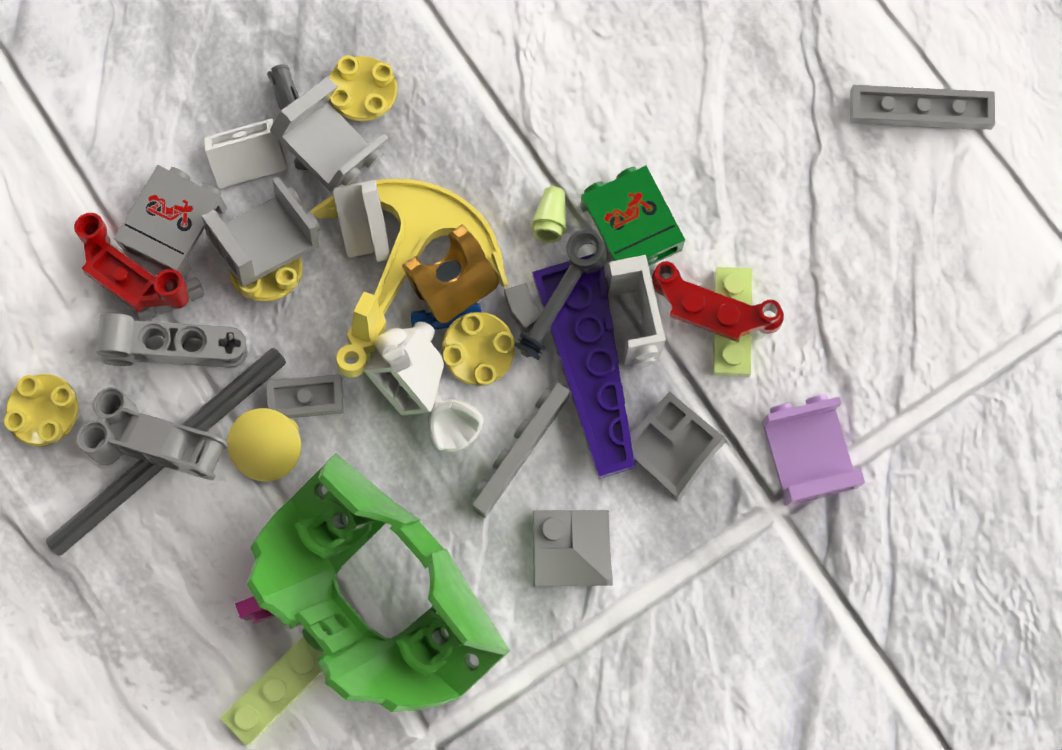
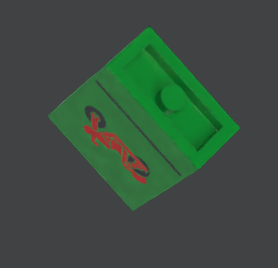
(633, 217)

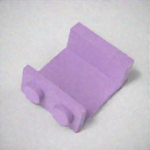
(810, 450)

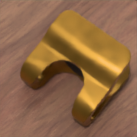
(456, 280)

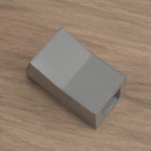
(522, 307)

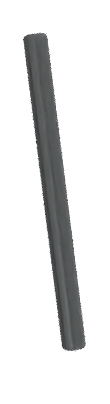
(144, 471)

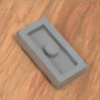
(306, 396)

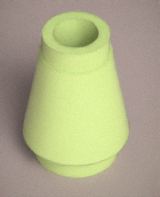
(550, 216)

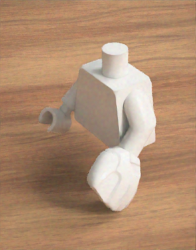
(409, 375)

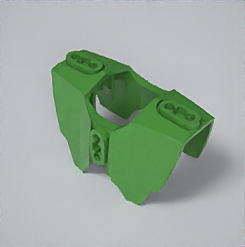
(297, 582)

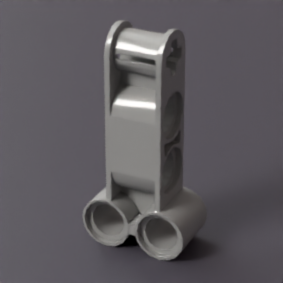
(123, 343)
(147, 438)

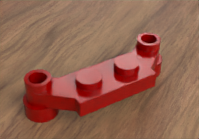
(122, 275)
(713, 310)

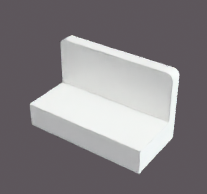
(244, 154)
(362, 220)

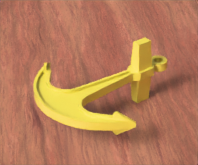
(423, 214)

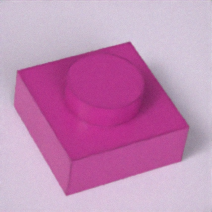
(250, 609)

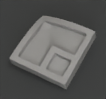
(674, 444)
(571, 548)

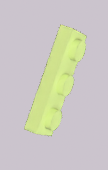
(730, 356)
(273, 692)

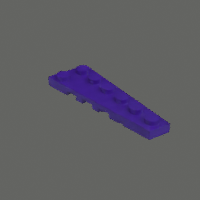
(591, 365)

